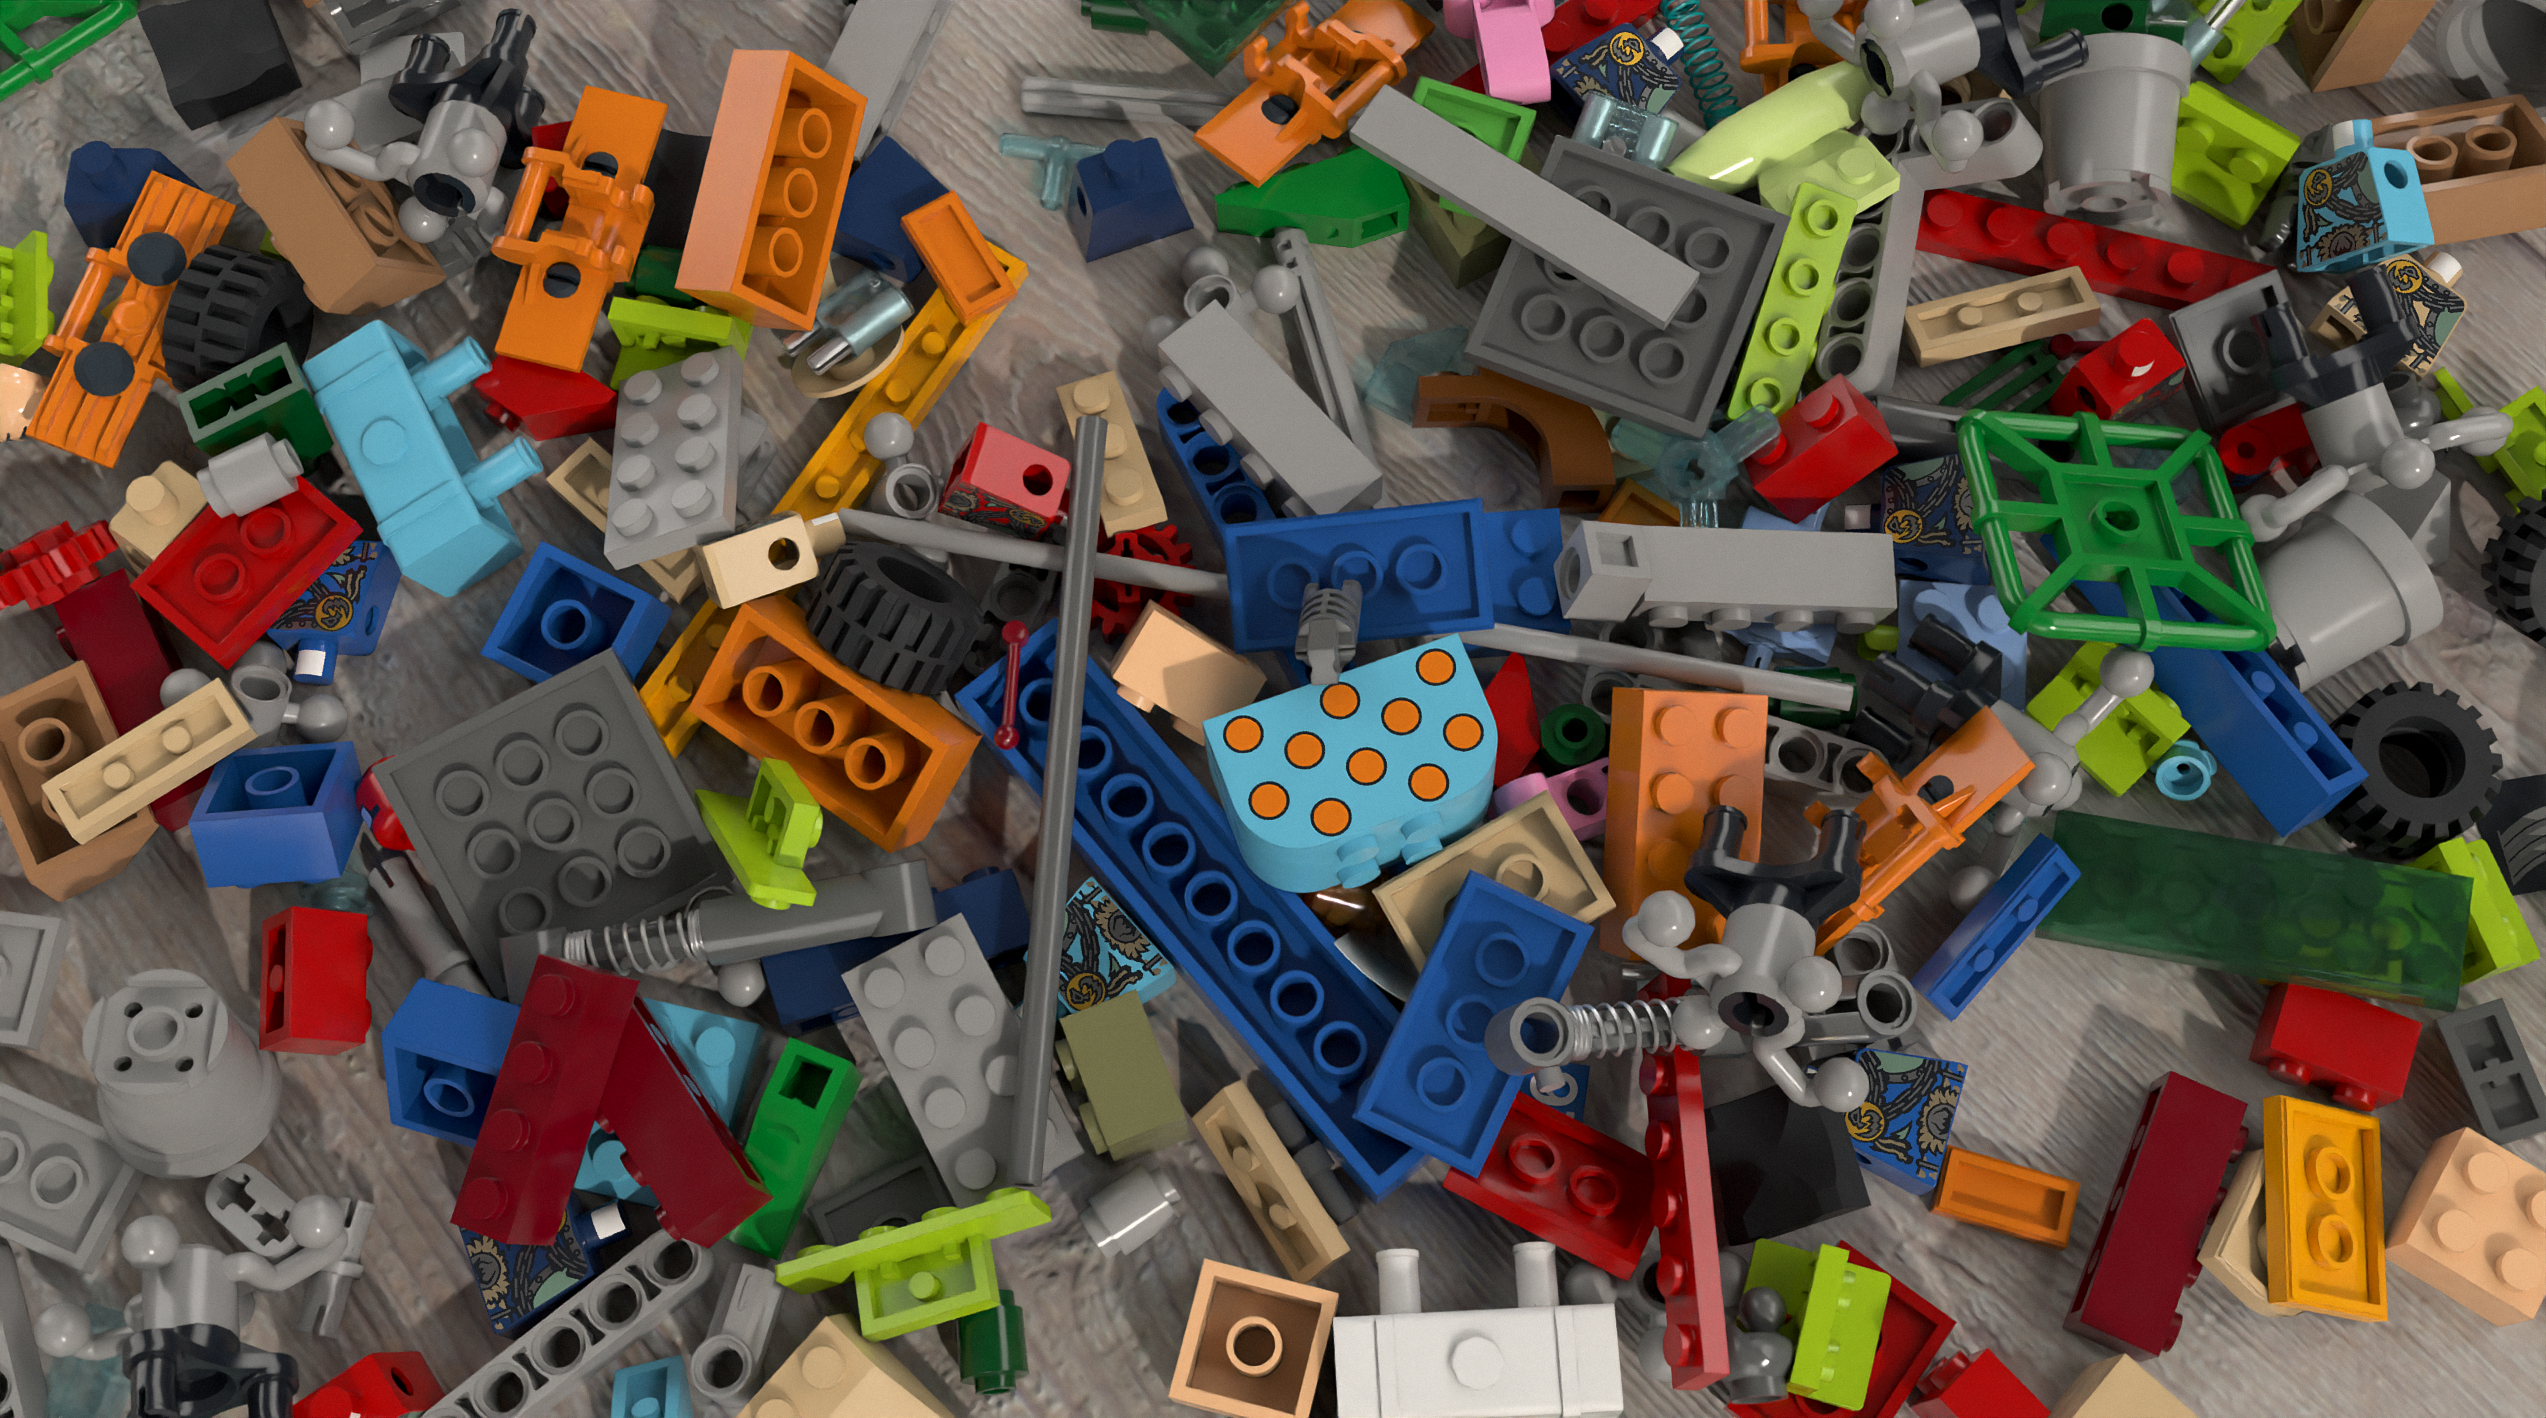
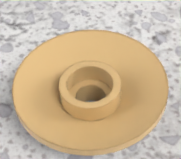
(849, 372)

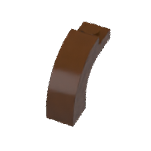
(1555, 431)

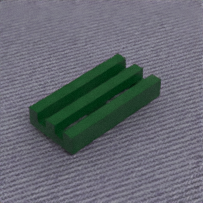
(2044, 366)

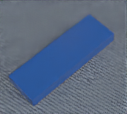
(1996, 927)

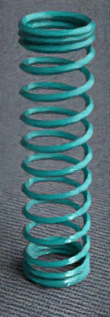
(1676, 13)

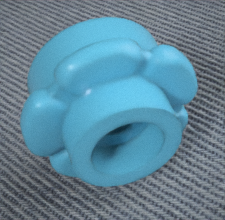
(2189, 783)

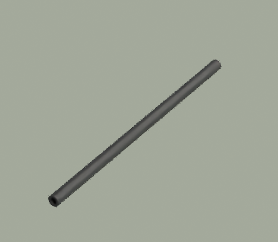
(1057, 807)

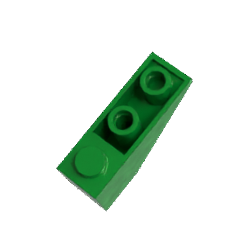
(1333, 200)
(793, 1138)

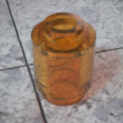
(1350, 908)

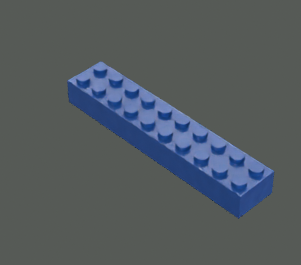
(1230, 936)

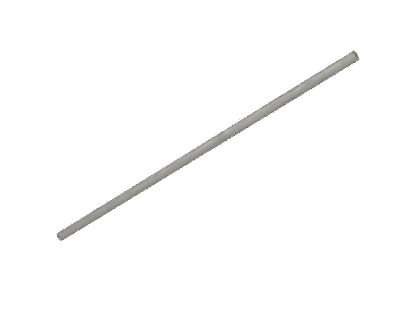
(1503, 637)

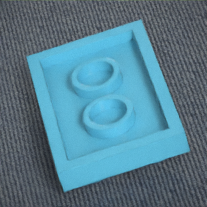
(721, 1059)

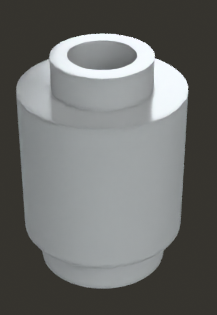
(250, 475)
(1130, 1210)

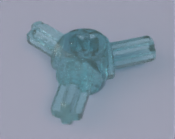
(1716, 453)

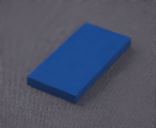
(1416, 565)
(1435, 1073)

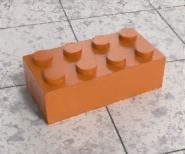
(771, 190)
(857, 745)
(1667, 767)

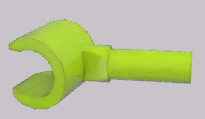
(1874, 642)

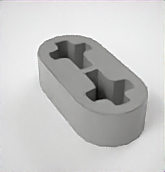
(252, 1225)

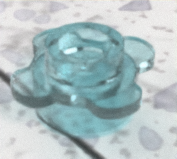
(340, 894)

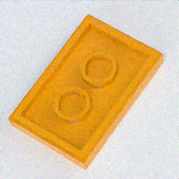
(2324, 1210)

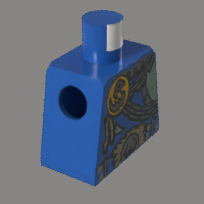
(339, 612)
(1905, 1116)

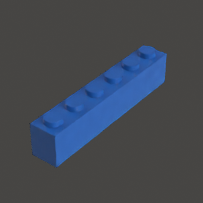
(2245, 715)

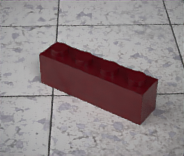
(129, 660)
(544, 1102)
(676, 1137)
(2157, 1218)

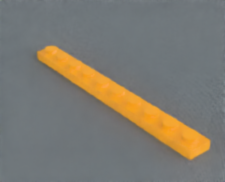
(834, 478)

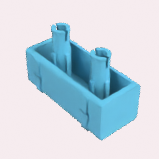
(414, 458)

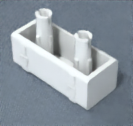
(1478, 1362)

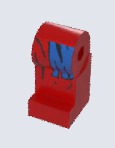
(2266, 447)

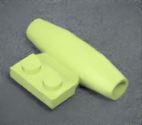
(1794, 139)

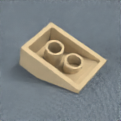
(843, 1377)

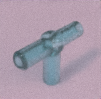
(1056, 152)

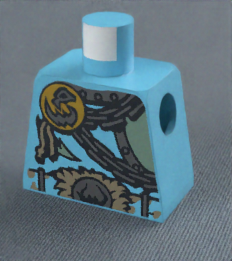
(2360, 205)
(1104, 955)

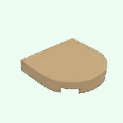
(2238, 1239)

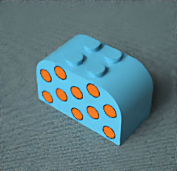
(1358, 769)

